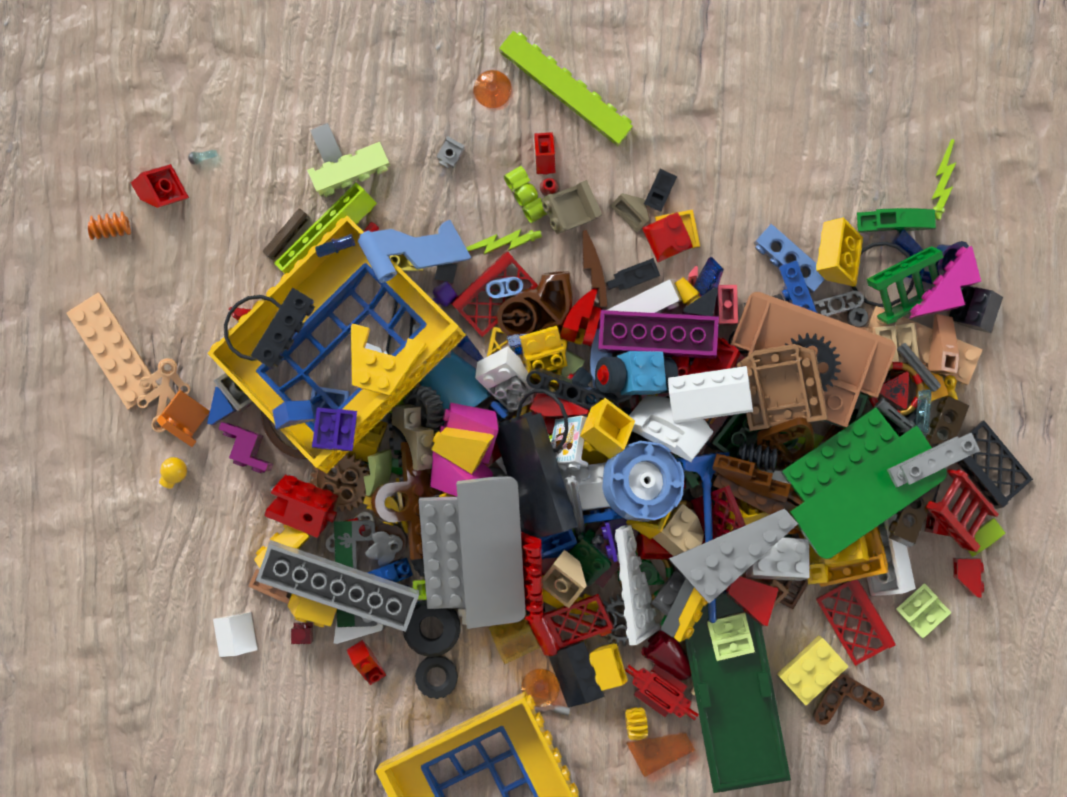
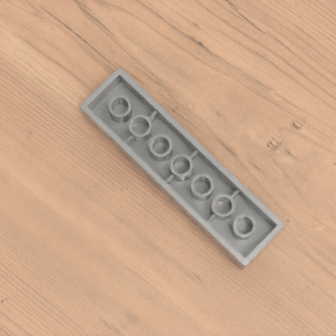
(337, 585)

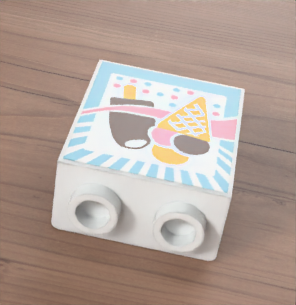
(570, 454)

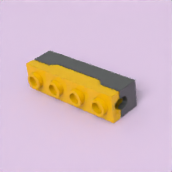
(684, 612)

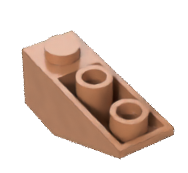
(944, 346)

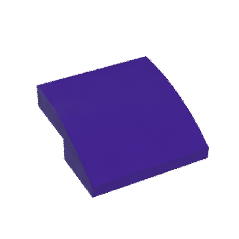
(334, 429)

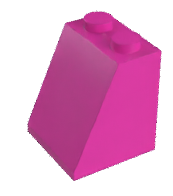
(472, 419)
(446, 474)

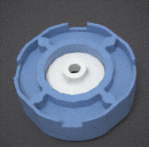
(643, 481)

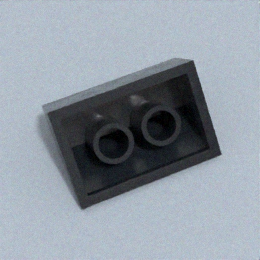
(576, 674)

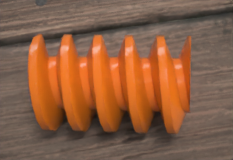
(108, 226)

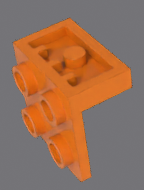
(183, 417)

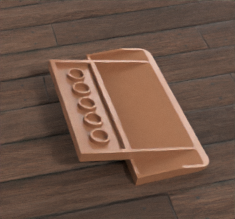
(863, 355)

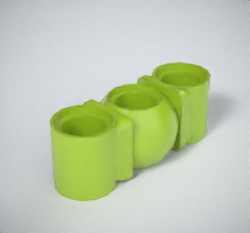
(525, 194)

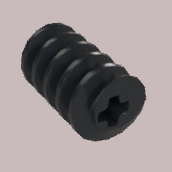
(758, 456)

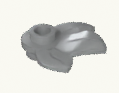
(382, 548)

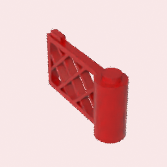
(549, 636)

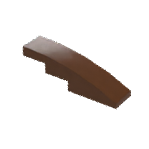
(592, 262)
(744, 474)

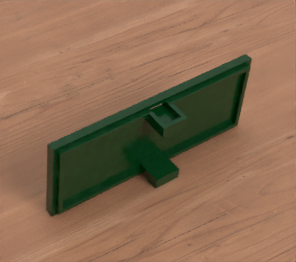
(736, 708)

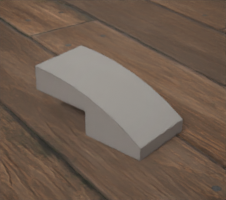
(326, 143)

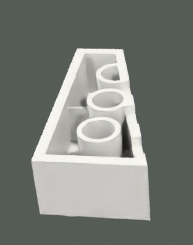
(653, 300)

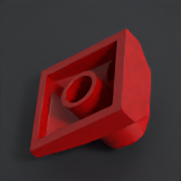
(667, 237)

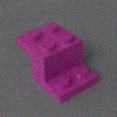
(245, 447)

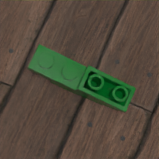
(896, 219)

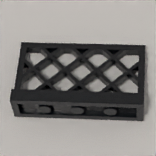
(981, 478)

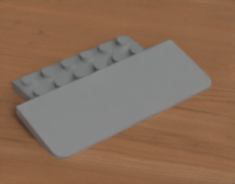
(475, 551)

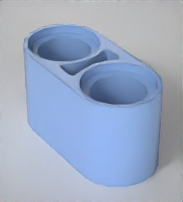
(504, 287)

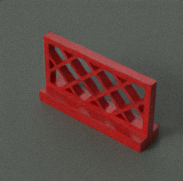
(480, 283)
(872, 616)

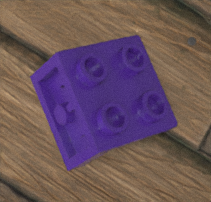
(608, 532)

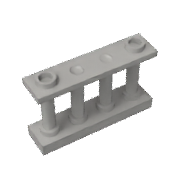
(933, 460)

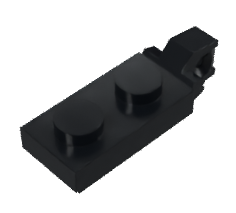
(634, 275)

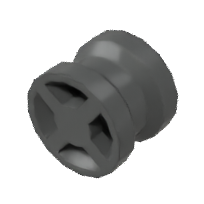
(853, 318)

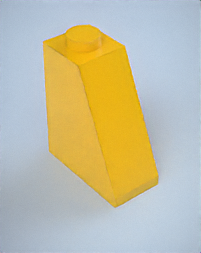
(462, 447)

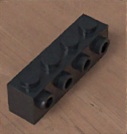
(282, 329)

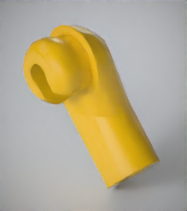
(950, 383)

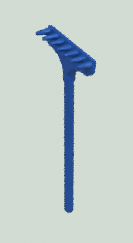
(703, 466)

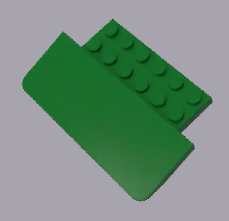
(848, 482)

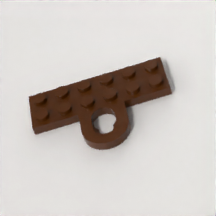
(415, 486)

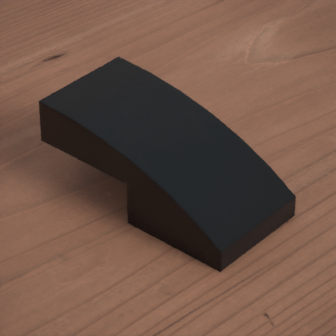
(660, 190)

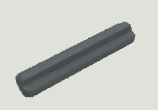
(919, 367)

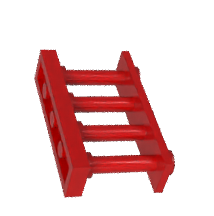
(948, 518)

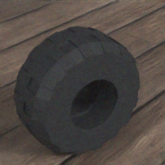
(437, 646)

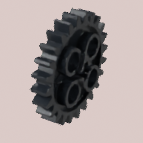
(824, 354)

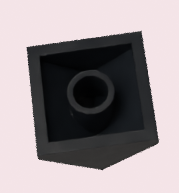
(702, 306)

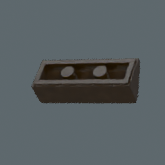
(286, 233)

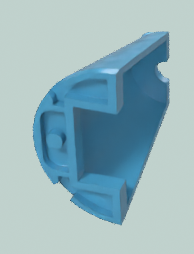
(456, 382)

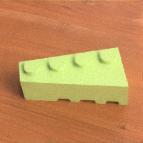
(349, 169)

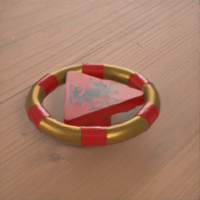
(897, 388)

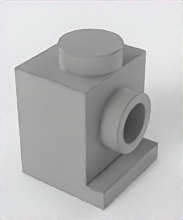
(456, 147)

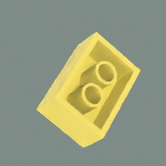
(812, 670)

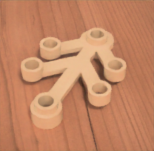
(163, 390)

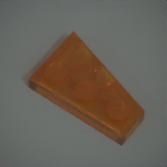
(658, 752)

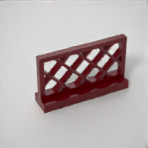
(731, 505)

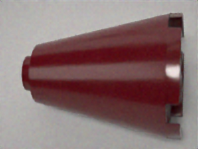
(667, 655)

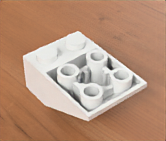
(505, 378)

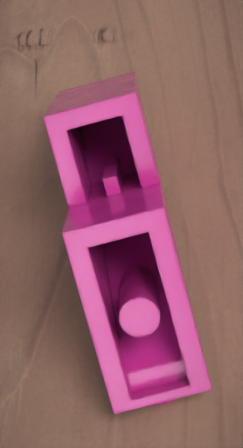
(947, 287)

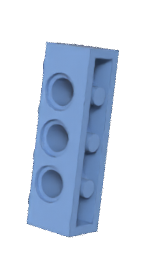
(787, 247)

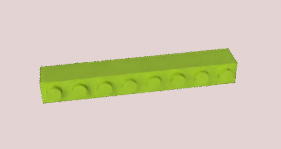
(565, 88)

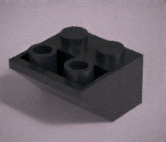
(979, 309)

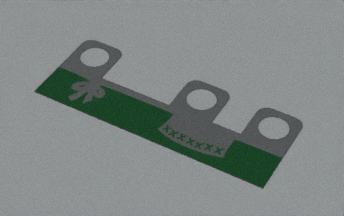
(345, 538)

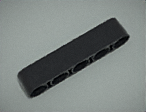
(564, 384)

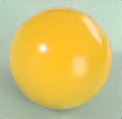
(172, 471)

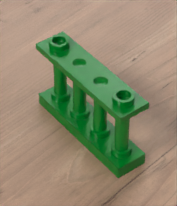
(897, 273)

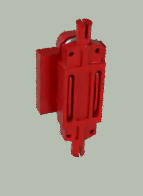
(661, 691)

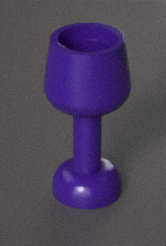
(444, 294)

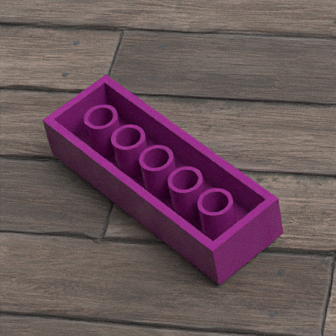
(666, 333)

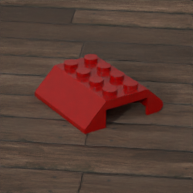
(532, 577)

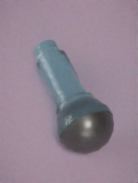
(196, 157)

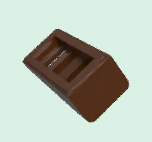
(788, 584)

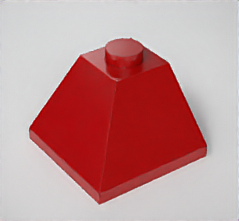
(159, 187)

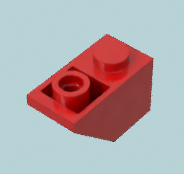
(968, 574)
(366, 662)

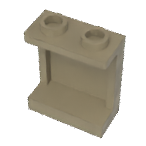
(571, 207)

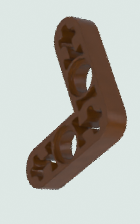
(847, 690)

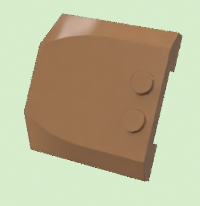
(784, 386)

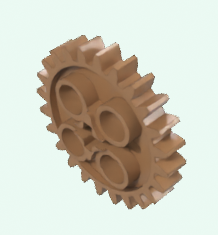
(343, 467)

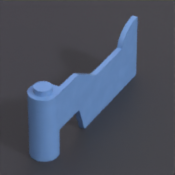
(420, 251)

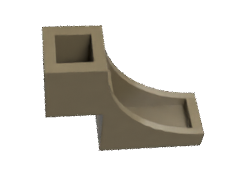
(408, 421)

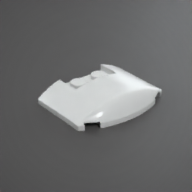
(655, 422)

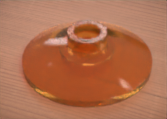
(494, 98)
(551, 686)

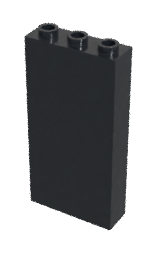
(532, 463)

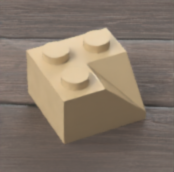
(680, 531)
(565, 579)

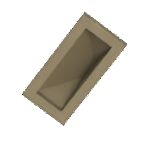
(631, 210)

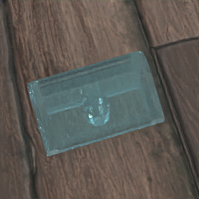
(923, 410)

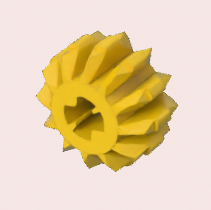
(636, 723)

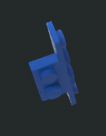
(795, 288)

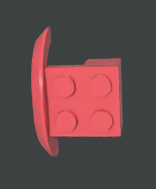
(726, 301)

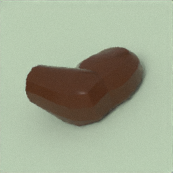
(538, 308)

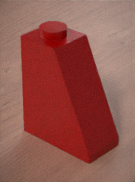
(753, 598)

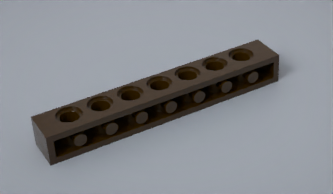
(956, 412)

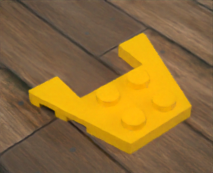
(378, 370)

